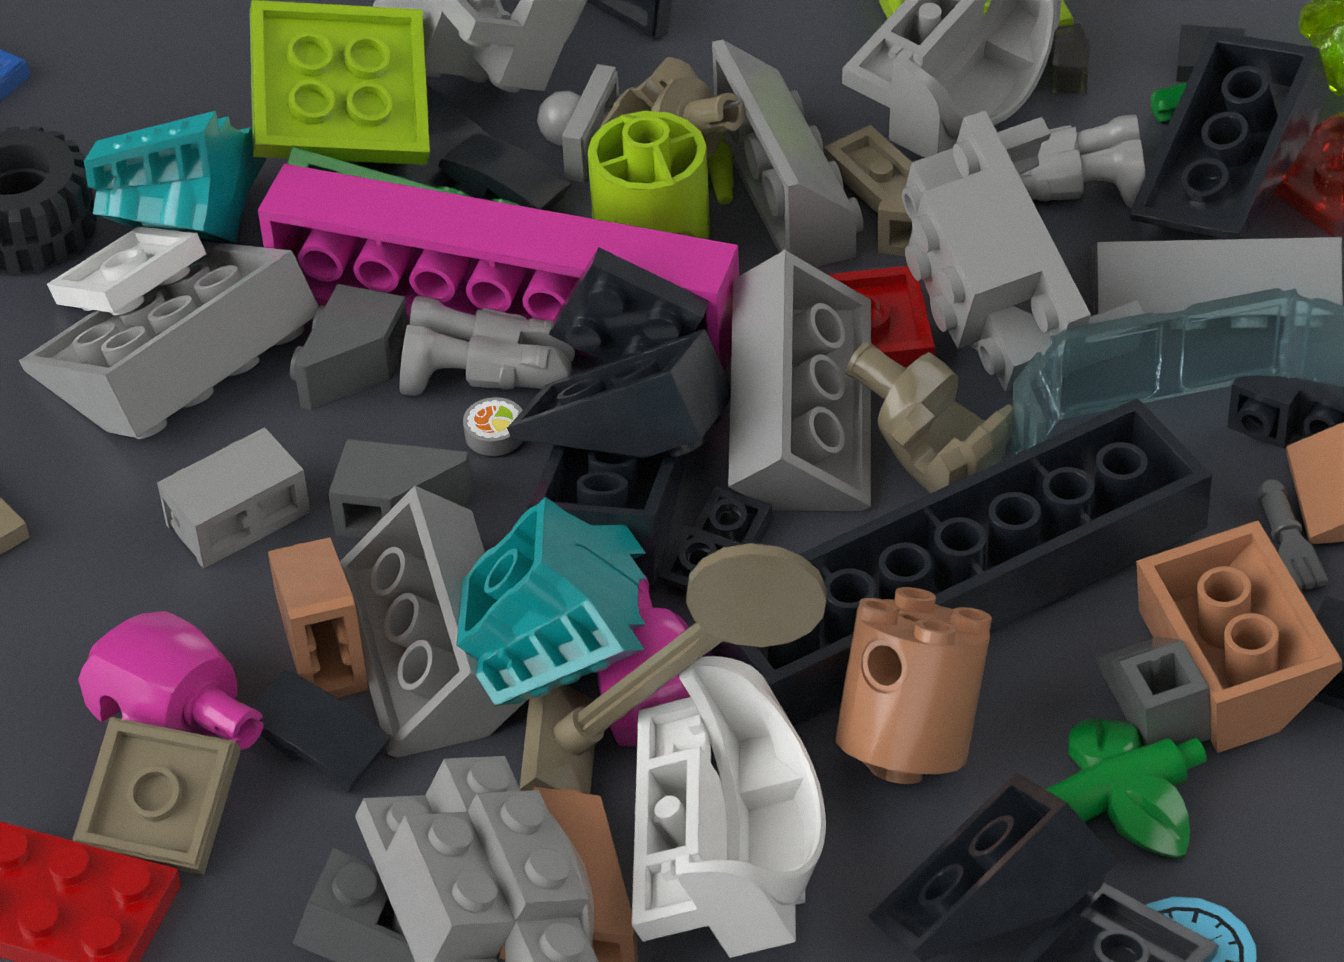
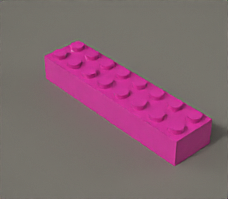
(474, 249)

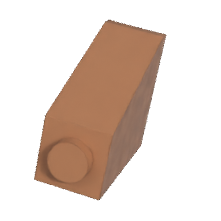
(319, 616)
(587, 827)

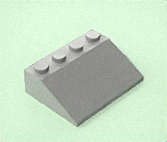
(179, 342)

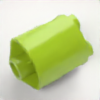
(650, 174)

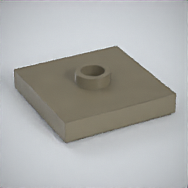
(158, 794)

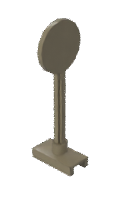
(735, 596)

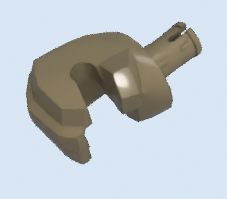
(680, 92)
(923, 422)

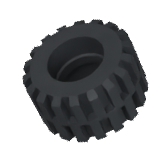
(42, 199)

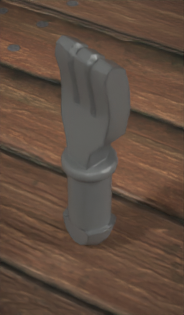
(1294, 550)

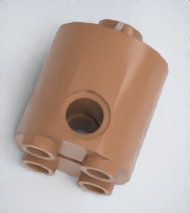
(912, 685)

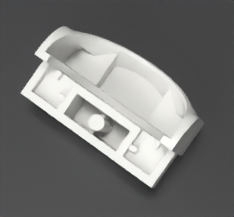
(729, 845)

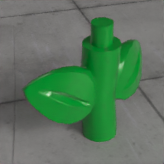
(1131, 783)

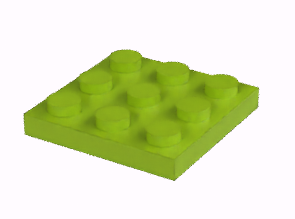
(339, 82)

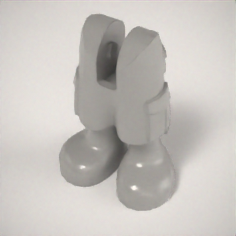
(1096, 154)
(498, 353)

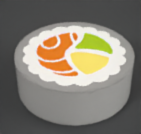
(487, 424)

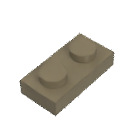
(870, 165)

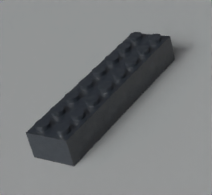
(999, 541)

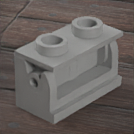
(234, 497)

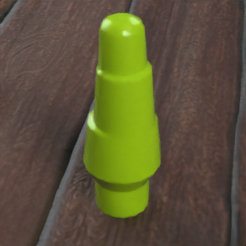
(721, 171)

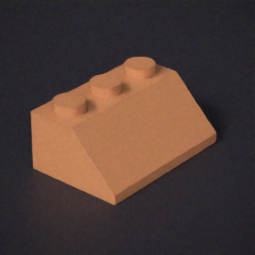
(1242, 628)

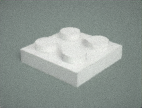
(127, 269)

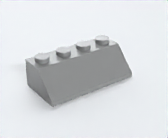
(785, 163)
(1187, 272)
(793, 410)
(407, 611)

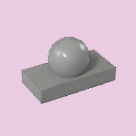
(574, 119)

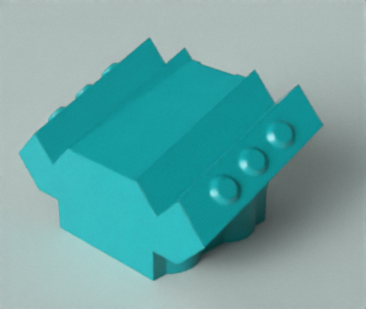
(176, 176)
(550, 604)

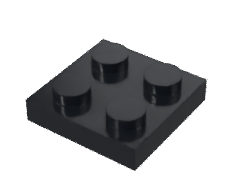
(624, 309)

